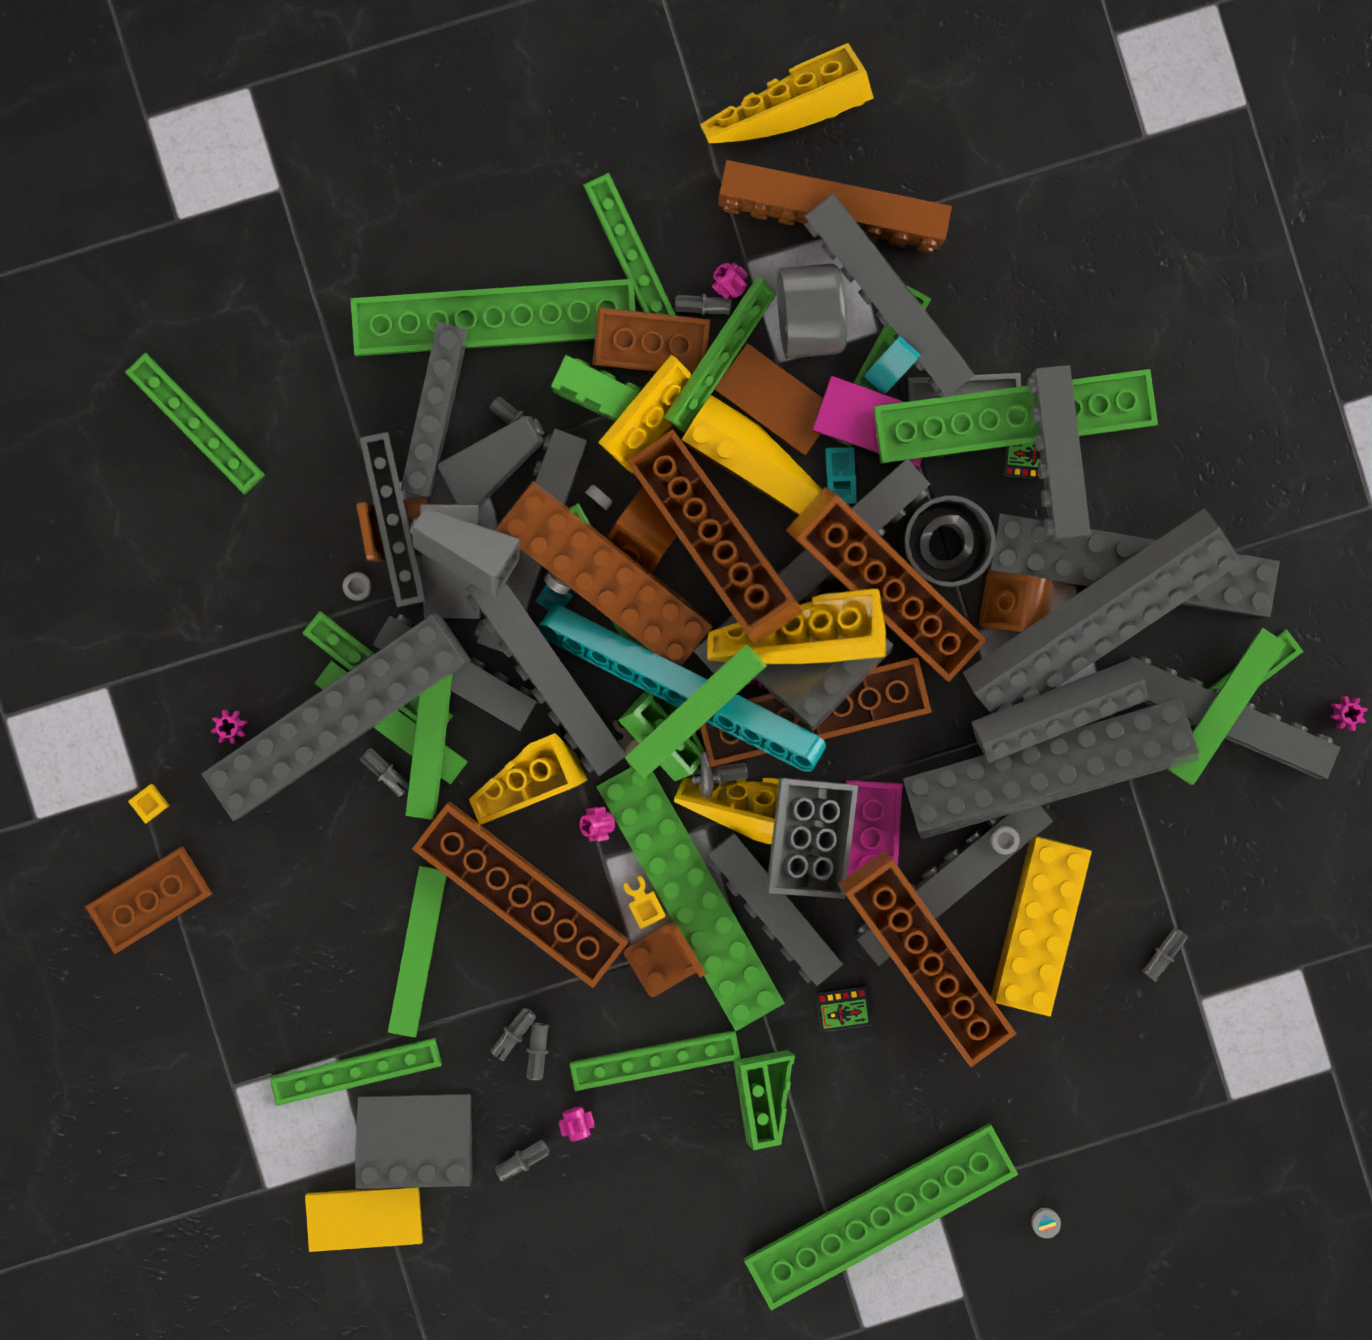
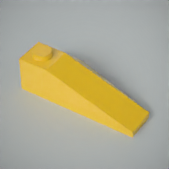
(532, 776)
(737, 805)

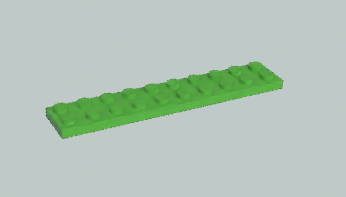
(492, 316)
(1004, 417)
(691, 896)
(880, 1216)

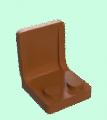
(370, 529)
(643, 531)
(1020, 601)
(662, 959)

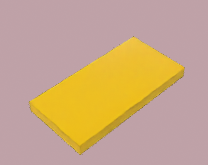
(644, 418)
(363, 1218)

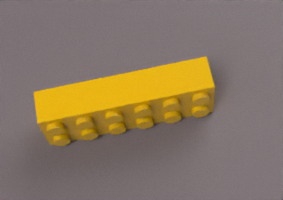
(1040, 925)

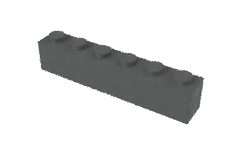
(434, 409)
(1059, 453)
(392, 520)
(474, 682)
(1060, 710)
(776, 910)

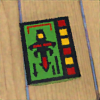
(1021, 461)
(843, 1009)

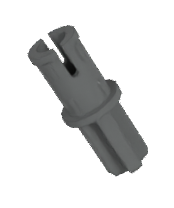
(702, 304)
(505, 410)
(384, 771)
(723, 773)
(1165, 954)
(513, 1033)
(537, 1051)
(522, 1160)

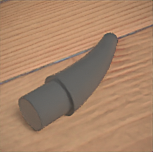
(706, 776)

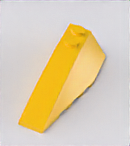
(807, 96)
(750, 455)
(827, 631)

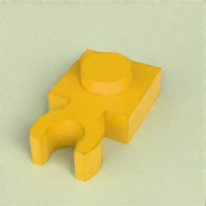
(645, 907)

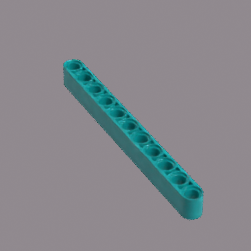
(677, 684)

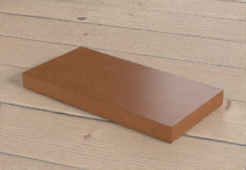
(648, 339)
(772, 398)
(148, 900)

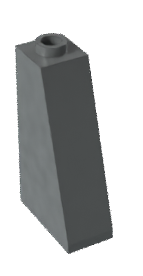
(486, 465)
(467, 549)

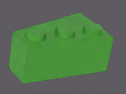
(593, 389)
(645, 717)
(763, 1093)

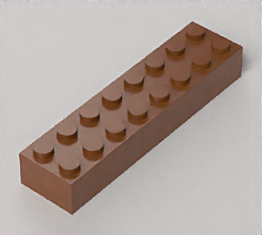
(791, 196)
(714, 537)
(605, 575)
(908, 601)
(884, 696)
(521, 894)
(927, 958)

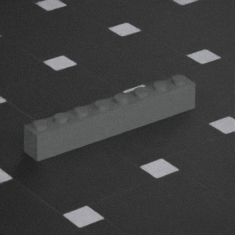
(888, 293)
(556, 476)
(549, 677)
(1252, 728)
(963, 870)

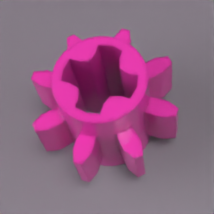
(729, 280)
(1343, 707)
(221, 722)
(597, 824)
(576, 1124)

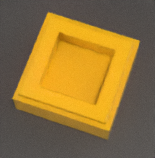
(148, 803)

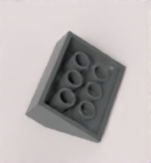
(816, 689)
(811, 837)
(413, 1141)

